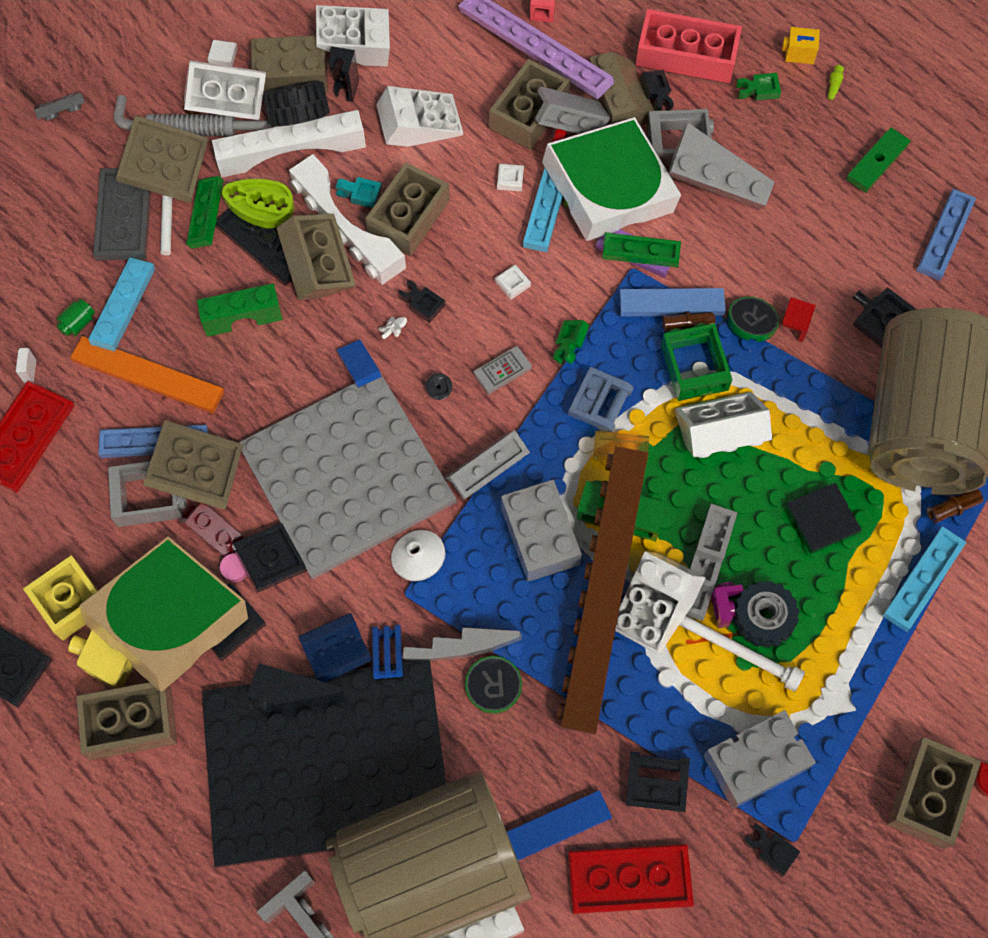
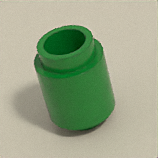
(75, 318)

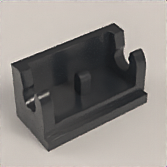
(345, 71)

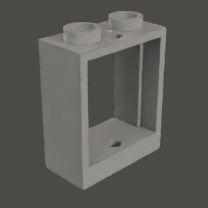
(675, 121)
(118, 498)

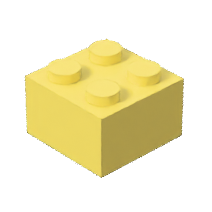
(59, 596)

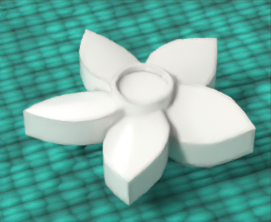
(393, 326)

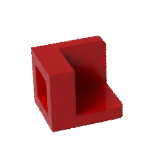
(798, 316)

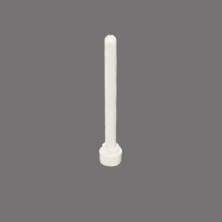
(789, 676)

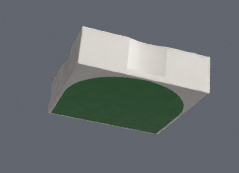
(611, 178)

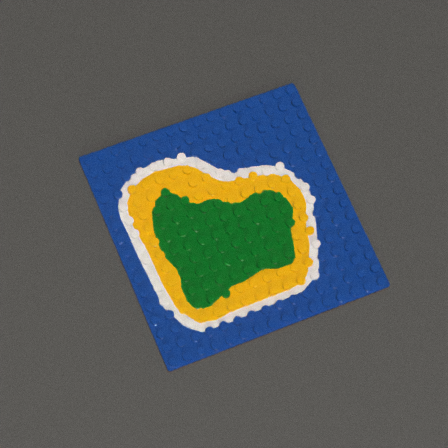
(699, 691)

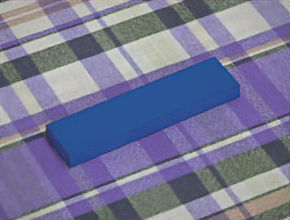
(559, 825)

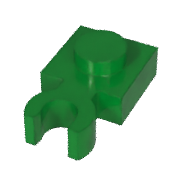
(762, 86)
(570, 337)

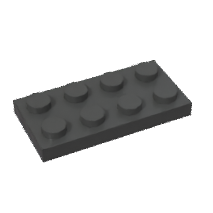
(121, 219)

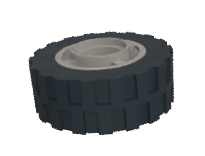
(772, 599)

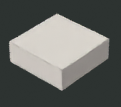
(222, 53)
(510, 177)
(512, 282)
(26, 365)
(839, 701)

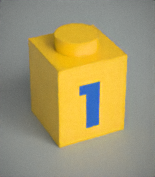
(801, 45)

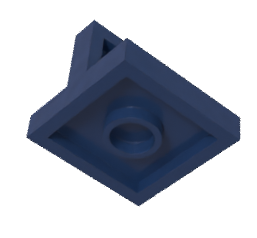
(335, 648)

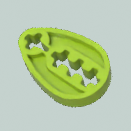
(258, 214)

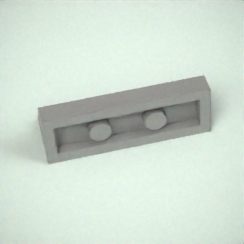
(570, 112)
(487, 464)

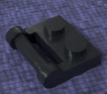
(657, 792)

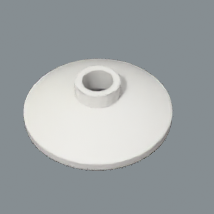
(424, 562)

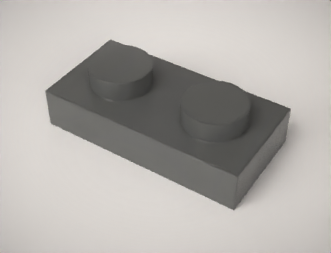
(49, 109)

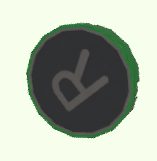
(752, 319)
(493, 685)

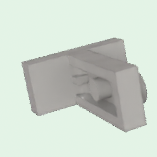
(300, 910)

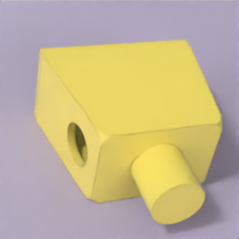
(101, 660)

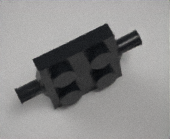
(879, 313)

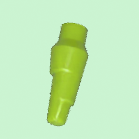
(835, 81)

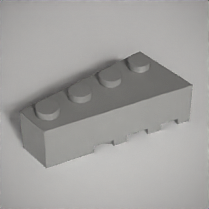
(714, 168)

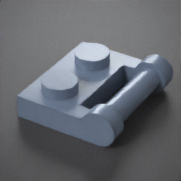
(592, 396)

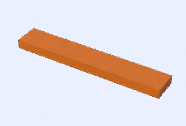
(148, 375)

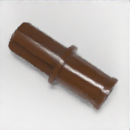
(686, 320)
(954, 506)

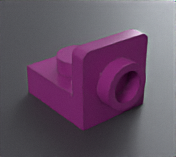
(723, 608)

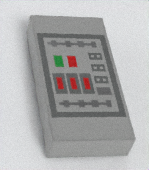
(502, 370)

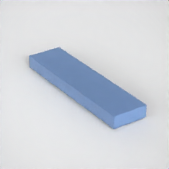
(946, 234)
(671, 301)
(132, 441)

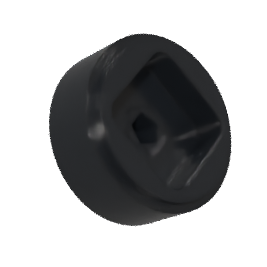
(438, 386)

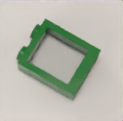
(699, 385)

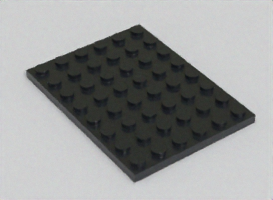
(309, 770)

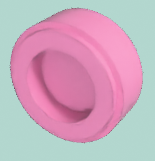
(232, 569)

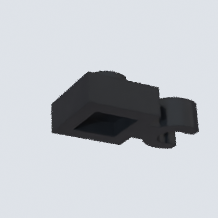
(657, 87)
(423, 303)
(775, 852)

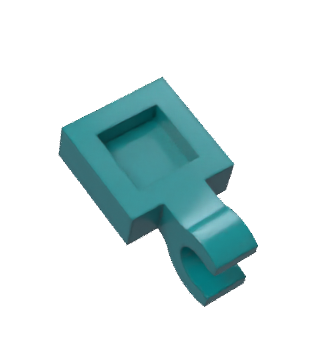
(362, 192)

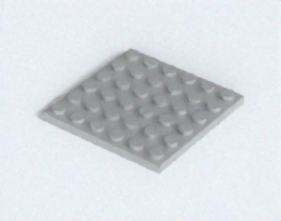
(346, 474)

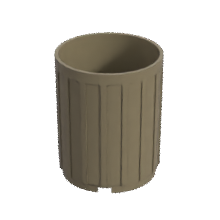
(932, 402)
(428, 864)

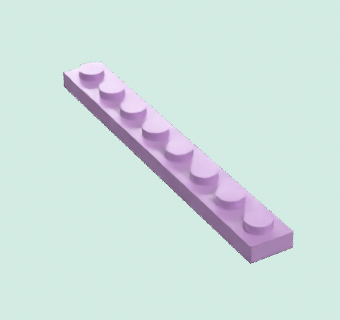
(538, 46)

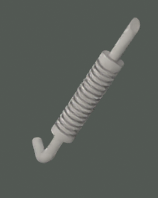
(202, 125)

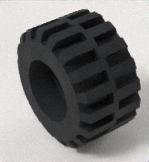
(296, 103)

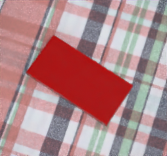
(28, 431)
(630, 879)

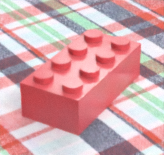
(688, 46)

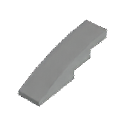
(710, 554)
(473, 642)

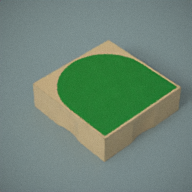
(164, 612)

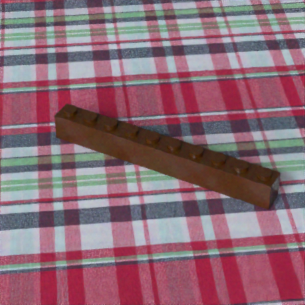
(604, 591)

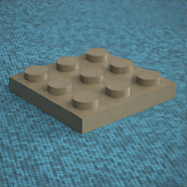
(162, 159)
(193, 465)

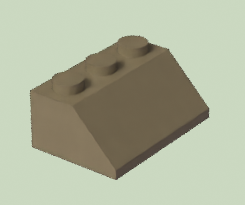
(626, 96)
(315, 256)

